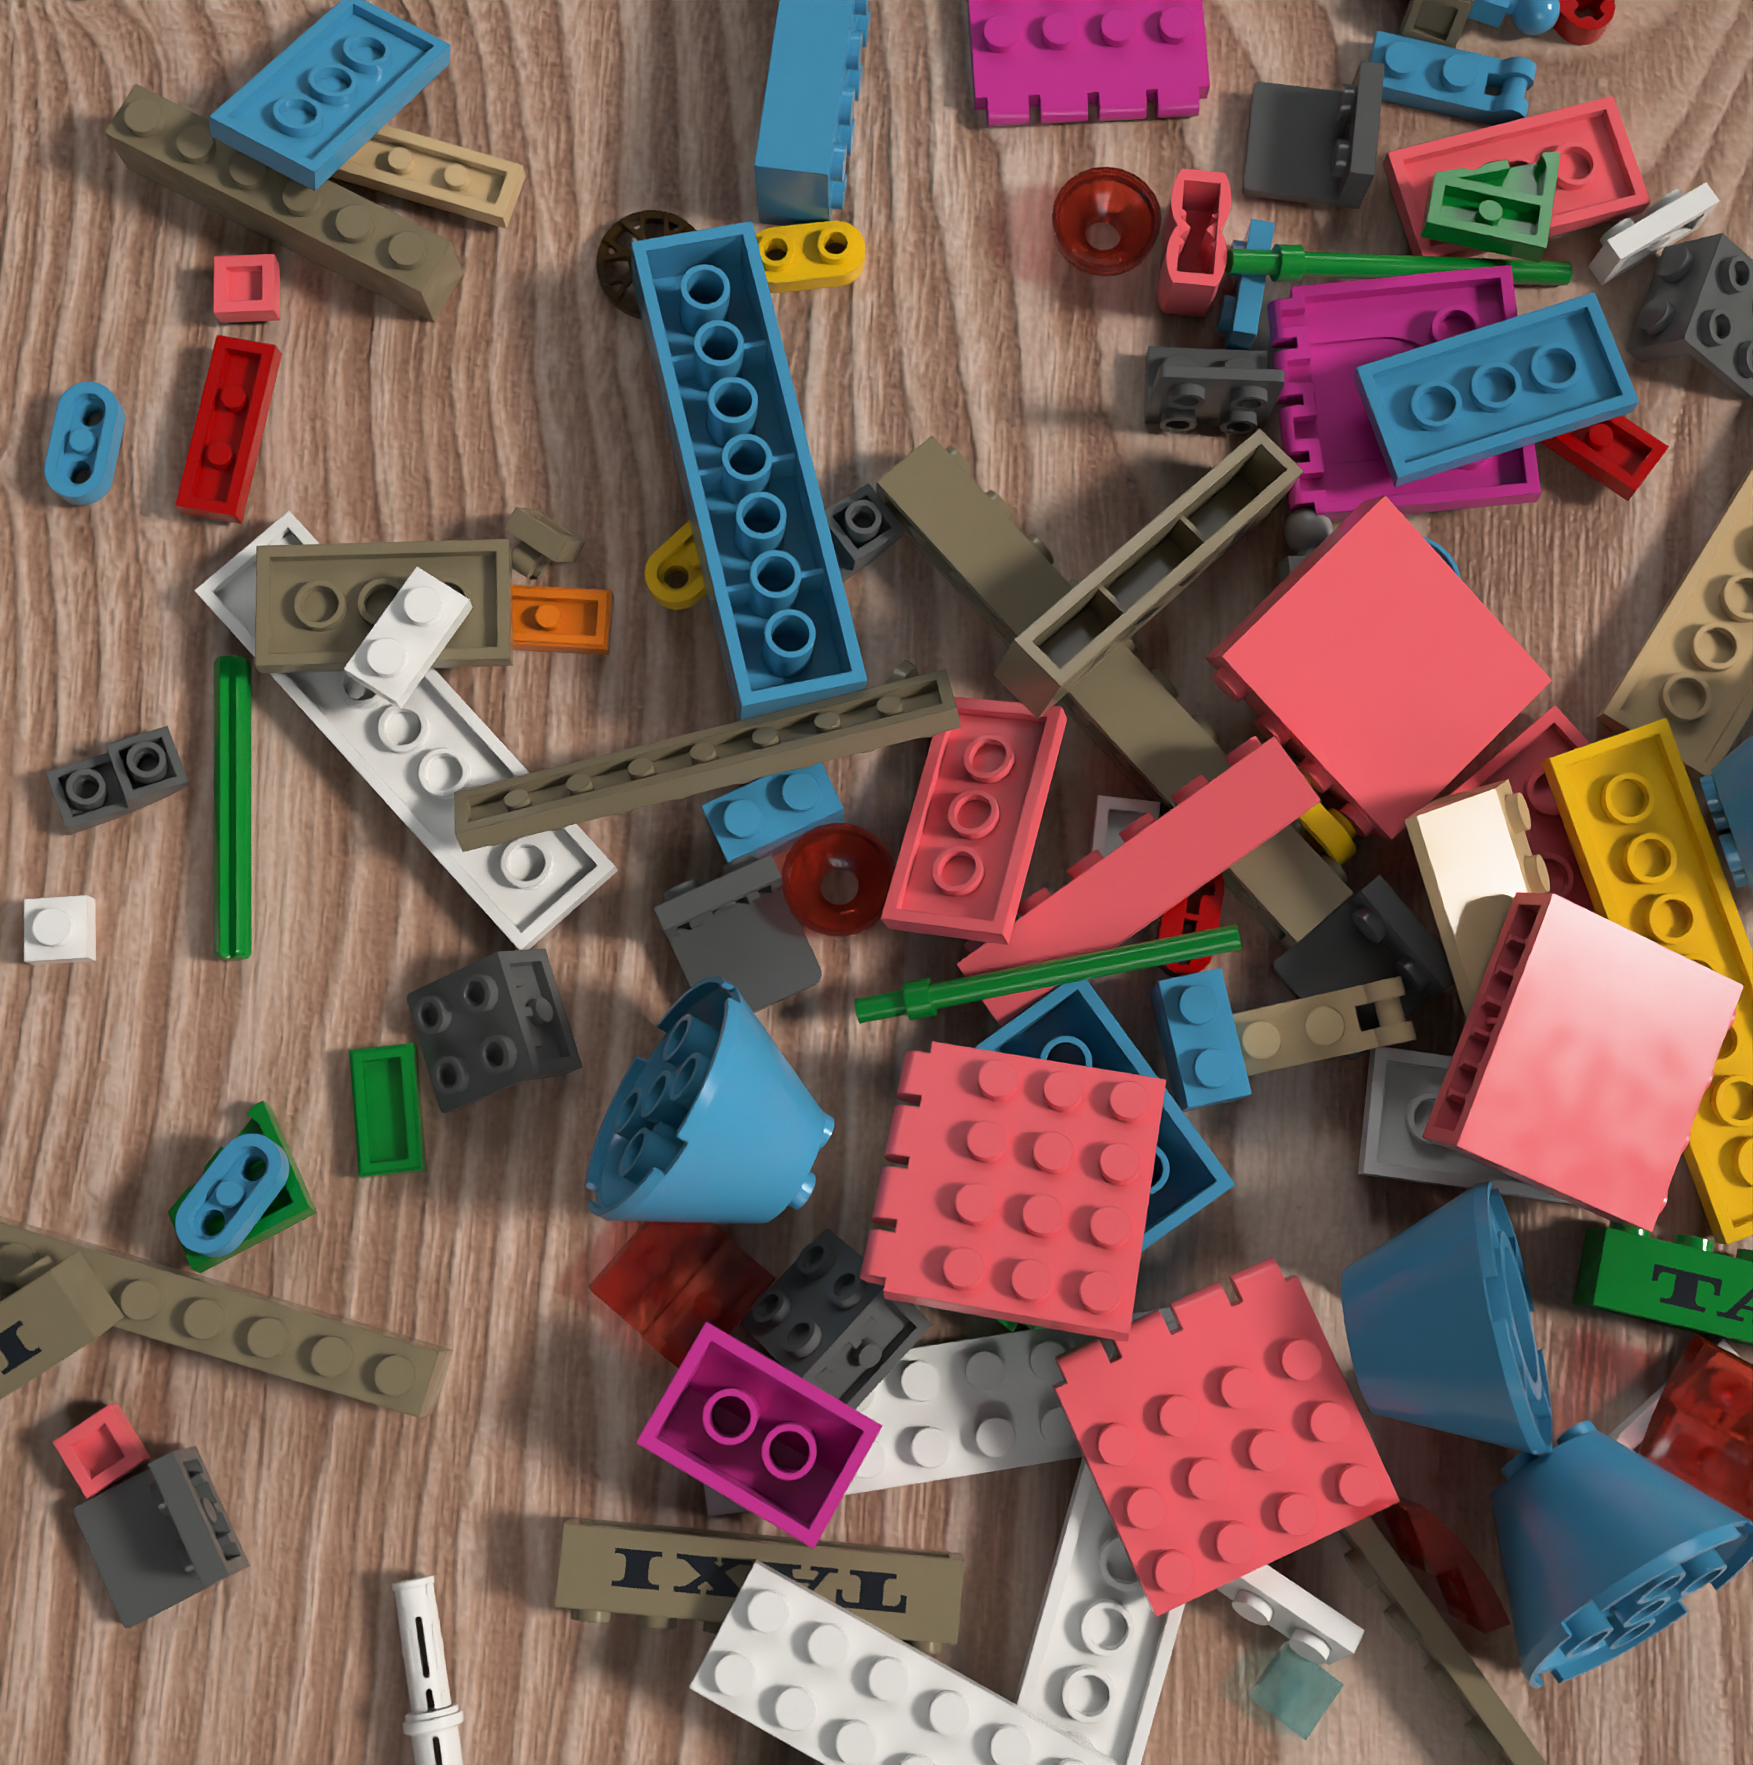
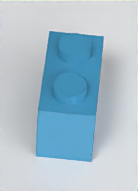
(773, 812)
(1199, 1040)

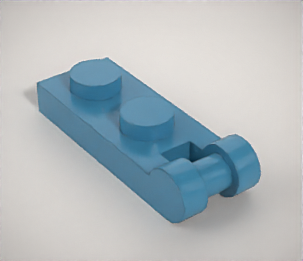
(1452, 79)

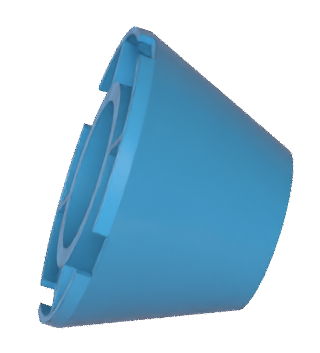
(1448, 1327)

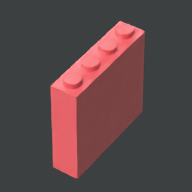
(1377, 669)
(1583, 1060)

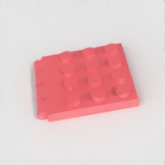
(1016, 1189)
(1221, 1435)

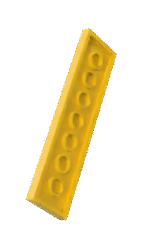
(1661, 878)

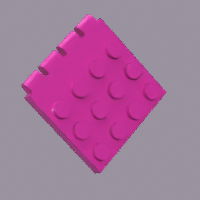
(1085, 54)
(1360, 323)

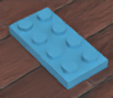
(330, 91)
(1495, 389)

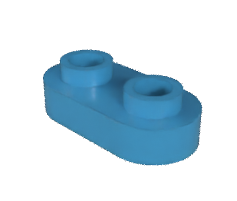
(82, 447)
(229, 1192)

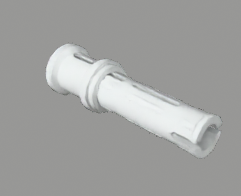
(415, 1599)

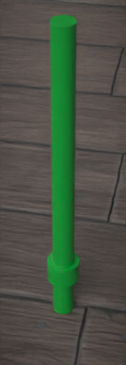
(1292, 263)
(923, 998)

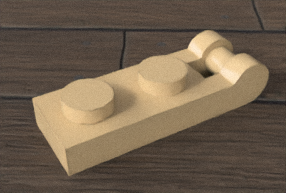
(1321, 1026)

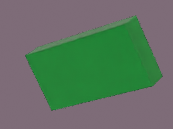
(387, 1110)

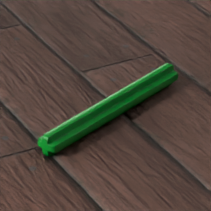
(232, 809)

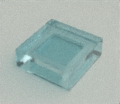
(1295, 1690)

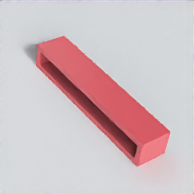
(1153, 868)

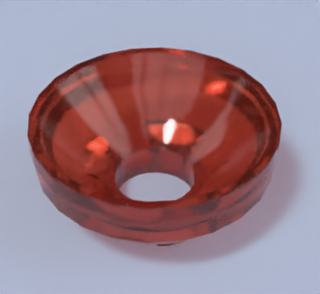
(1110, 198)
(829, 849)

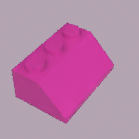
(759, 1434)

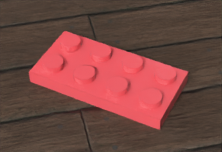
(1594, 180)
(975, 822)

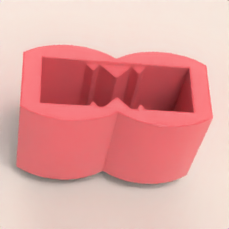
(1194, 242)

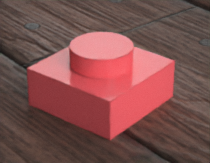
(246, 288)
(101, 1450)

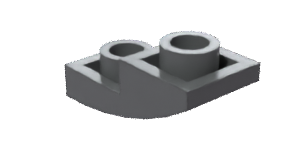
(861, 530)
(118, 782)

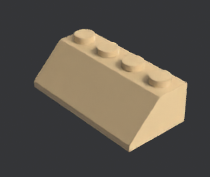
(1472, 866)

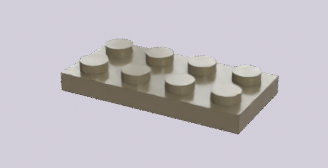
(327, 597)

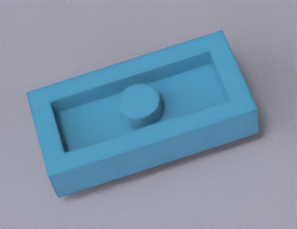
(1241, 312)

